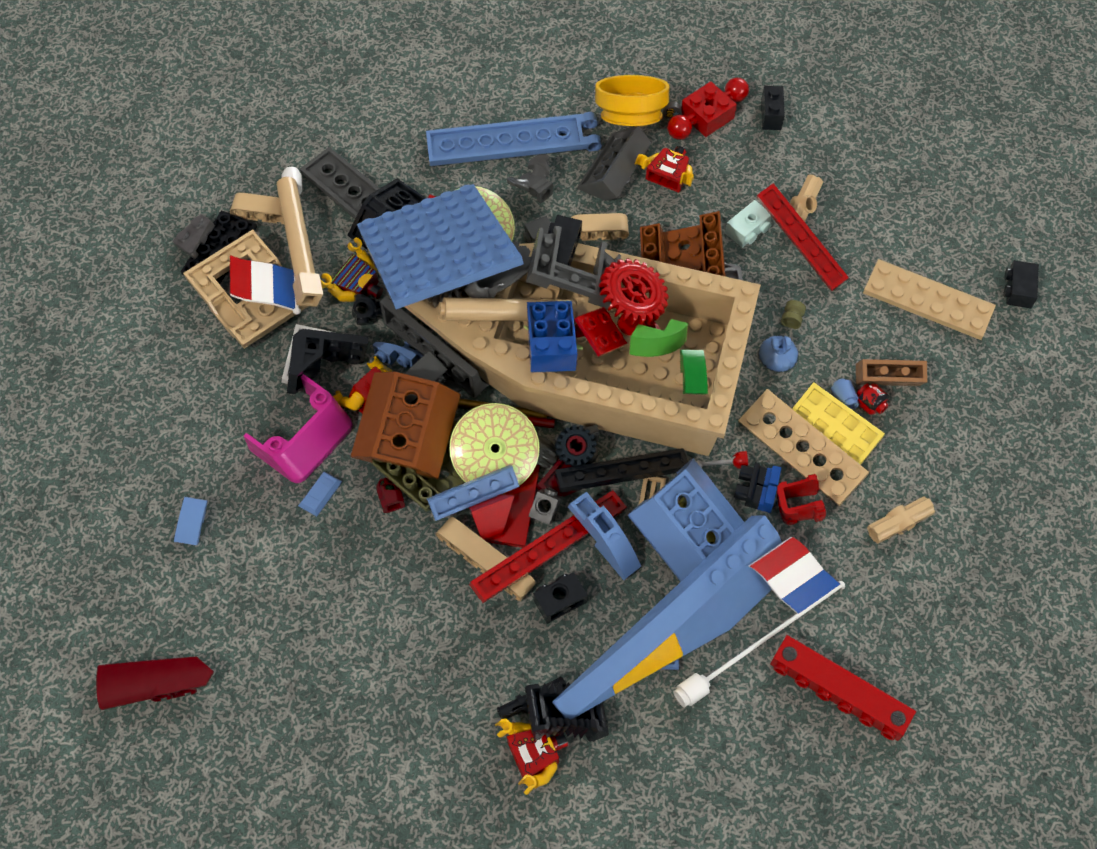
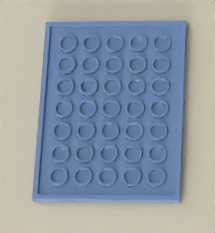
(437, 245)

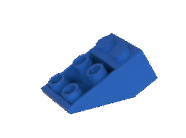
(551, 336)

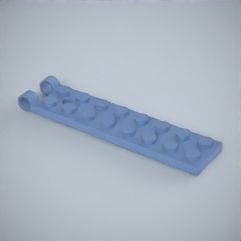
(512, 139)

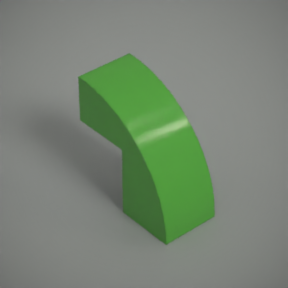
(655, 342)

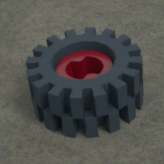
(581, 436)

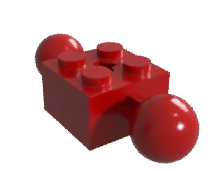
(708, 109)

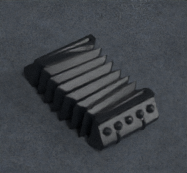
(547, 719)

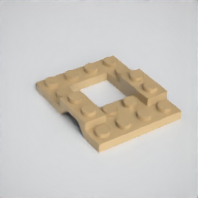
(247, 319)

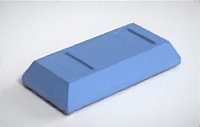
(320, 493)

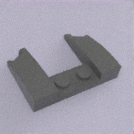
(546, 271)

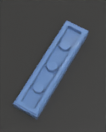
(473, 492)

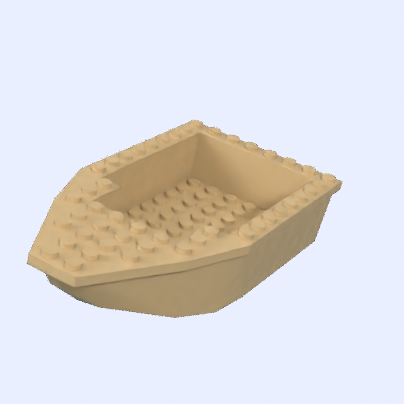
(620, 390)

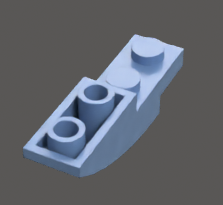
(607, 533)

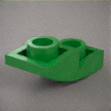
(694, 372)

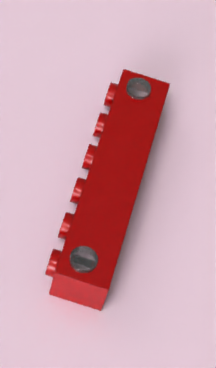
(842, 688)

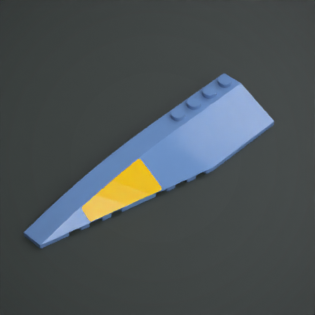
(689, 616)

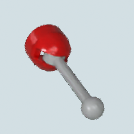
(738, 459)

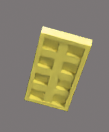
(838, 423)

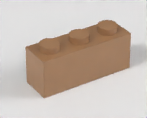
(891, 372)

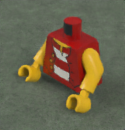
(667, 168)
(360, 390)
(535, 758)

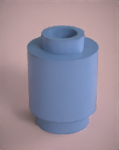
(845, 392)

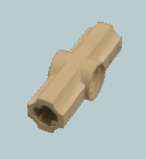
(806, 200)
(901, 519)

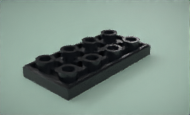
(226, 230)

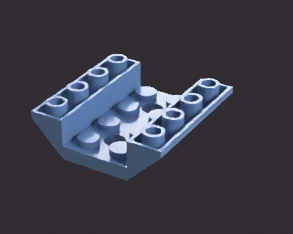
(681, 532)

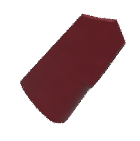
(151, 679)

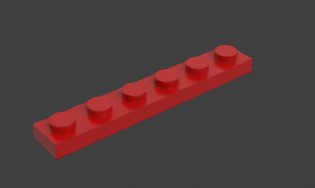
(802, 237)

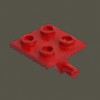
(599, 331)

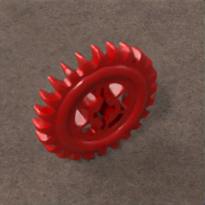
(635, 291)

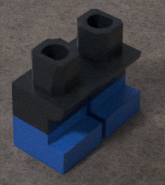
(762, 486)

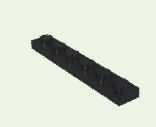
(620, 470)

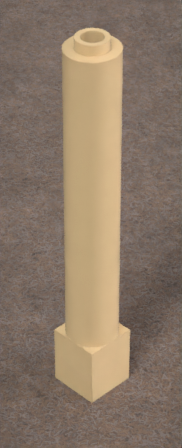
(307, 284)
(500, 309)

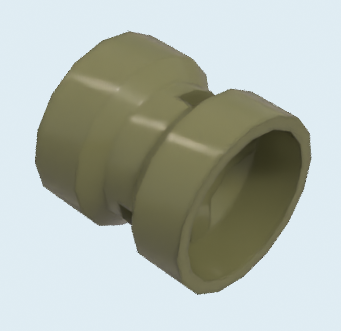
(793, 314)

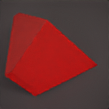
(491, 515)

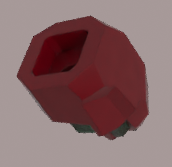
(389, 495)

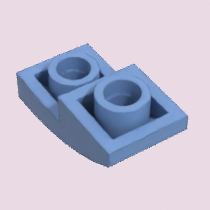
(390, 353)
(190, 521)

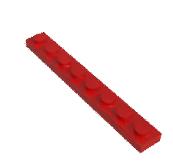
(538, 552)

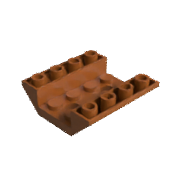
(704, 240)
(422, 424)

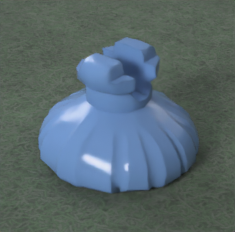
(778, 353)

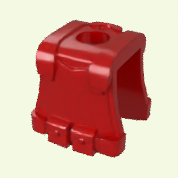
(806, 487)

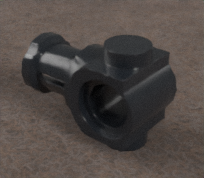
(373, 309)

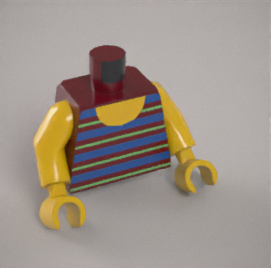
(354, 277)

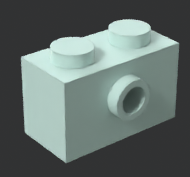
(748, 224)

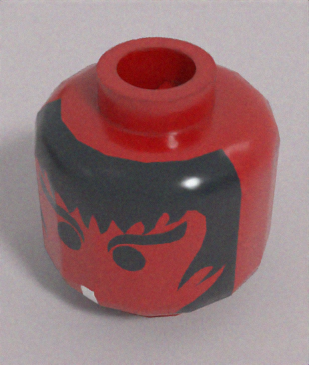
(872, 399)

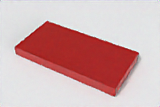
(518, 522)

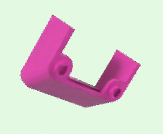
(311, 443)

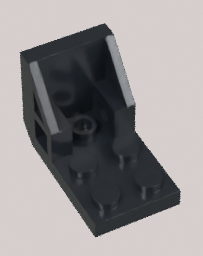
(387, 198)
(313, 345)

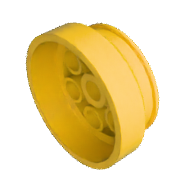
(632, 99)

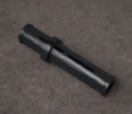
(519, 704)

